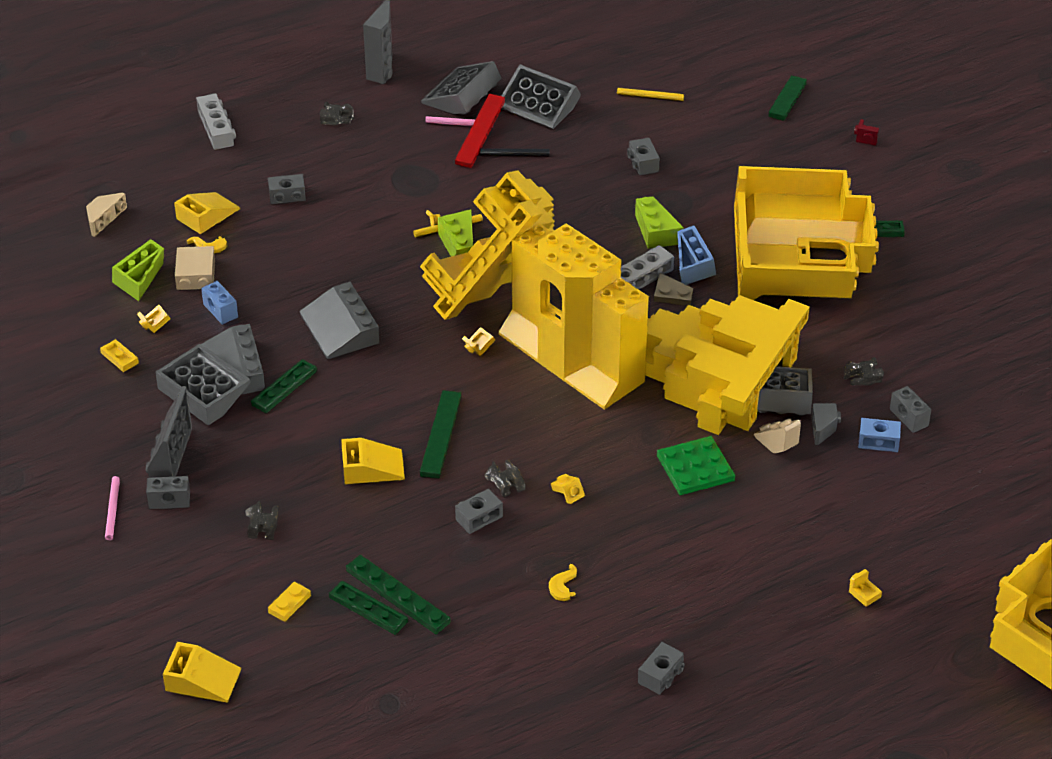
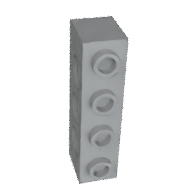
(215, 121)
(647, 267)

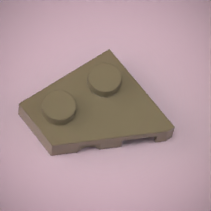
(672, 291)

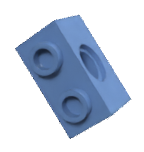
(219, 302)
(879, 434)

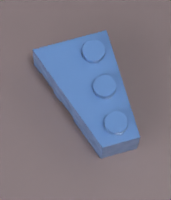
(694, 256)

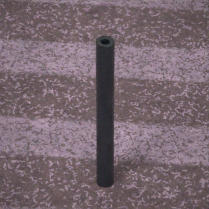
(515, 152)

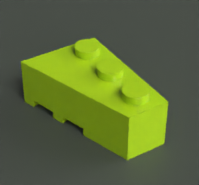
(656, 223)

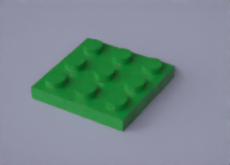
(695, 465)

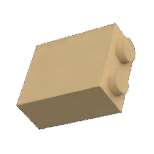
(194, 267)

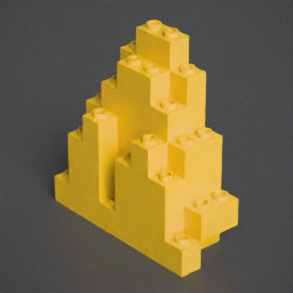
(513, 209)
(722, 356)

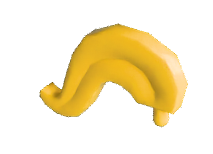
(219, 244)
(557, 587)

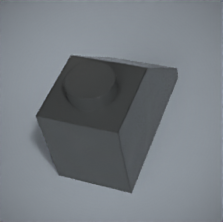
(824, 421)

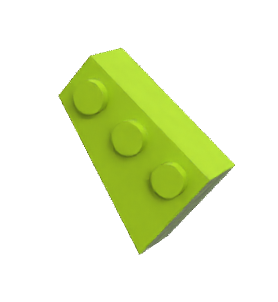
(456, 232)
(138, 269)

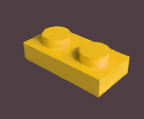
(119, 355)
(289, 601)

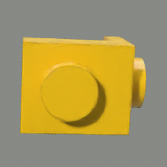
(154, 319)
(478, 342)
(569, 486)
(863, 589)

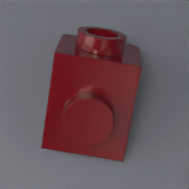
(866, 134)

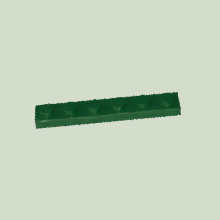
(398, 594)

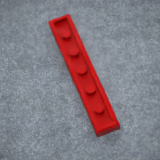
(480, 130)

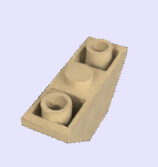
(104, 210)
(779, 435)

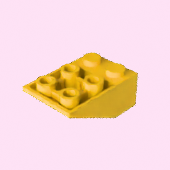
(203, 210)
(371, 461)
(200, 673)

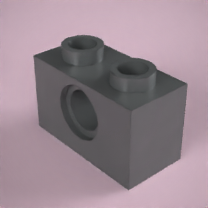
(643, 156)
(286, 189)
(910, 409)
(168, 492)
(479, 511)
(661, 668)

